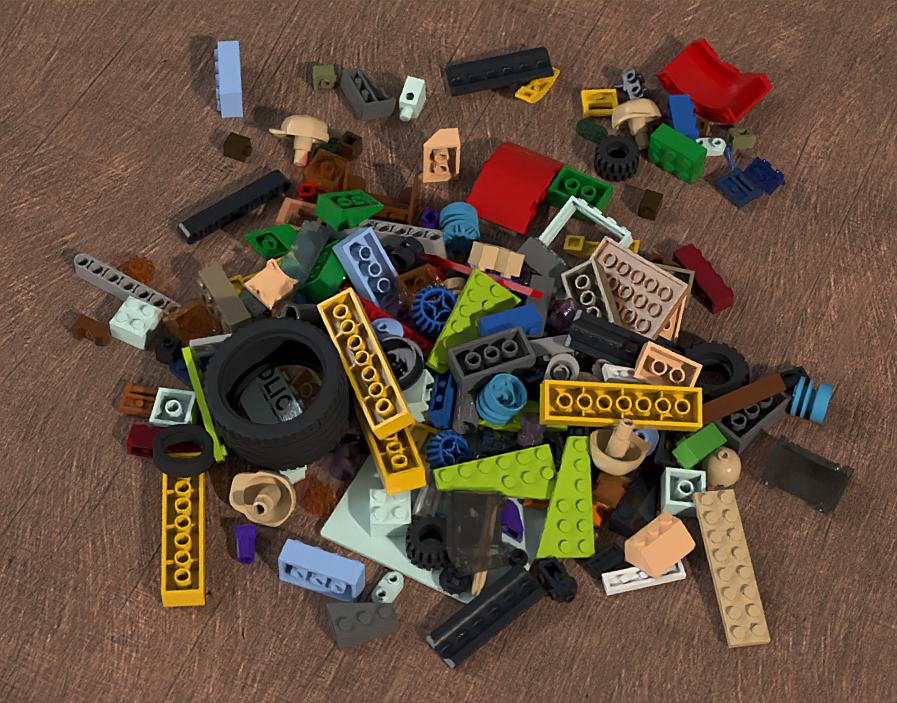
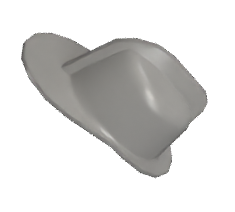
(563, 368)

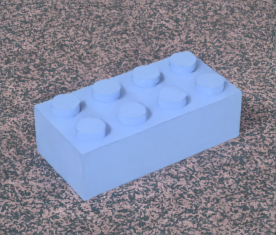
(228, 79)
(367, 265)
(321, 571)

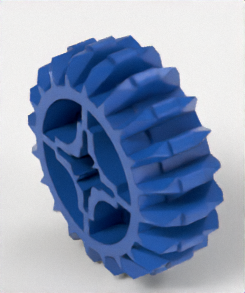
(422, 306)
(454, 451)

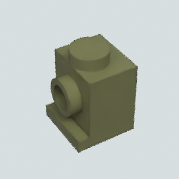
(324, 76)
(740, 139)

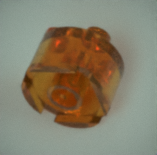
(609, 491)

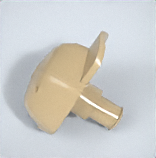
(635, 115)
(304, 132)
(618, 448)
(263, 497)

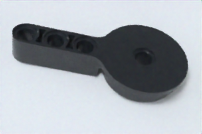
(409, 360)

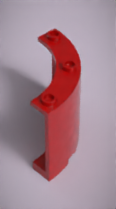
(714, 87)
(513, 185)

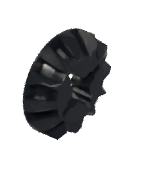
(447, 585)

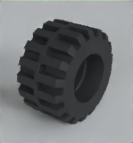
(612, 148)
(424, 555)

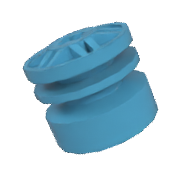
(459, 226)
(501, 399)
(811, 400)

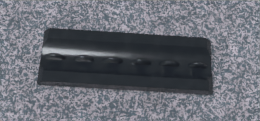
(499, 71)
(606, 340)
(485, 616)

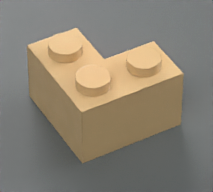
(497, 259)

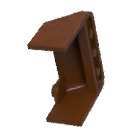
(394, 209)

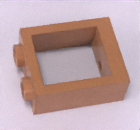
(299, 207)

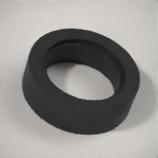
(183, 467)

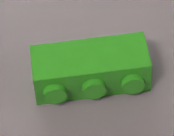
(697, 445)

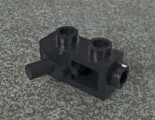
(633, 85)
(561, 586)

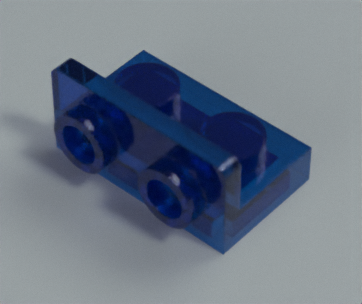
(764, 176)

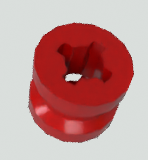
(306, 193)

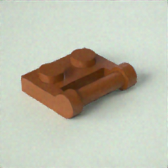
(135, 403)

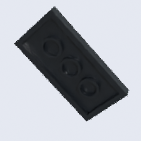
(501, 442)

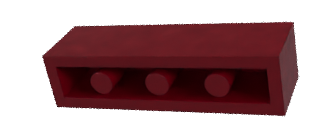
(706, 282)
(141, 442)

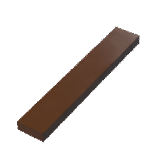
(741, 398)

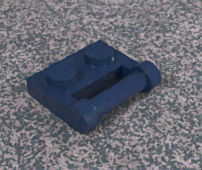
(736, 191)

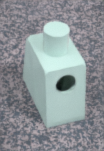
(412, 98)

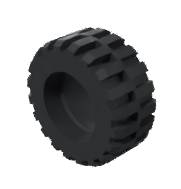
(722, 360)

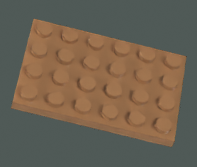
(640, 289)

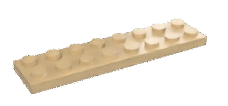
(731, 568)

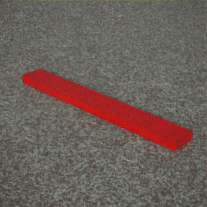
(467, 270)

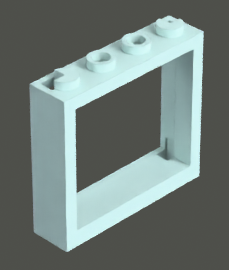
(593, 213)

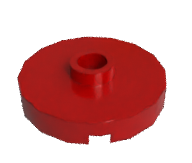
(439, 271)

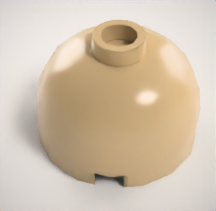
(722, 467)

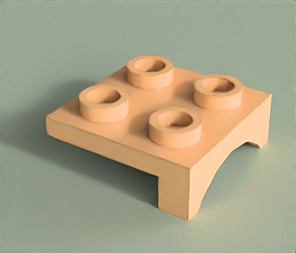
(271, 285)

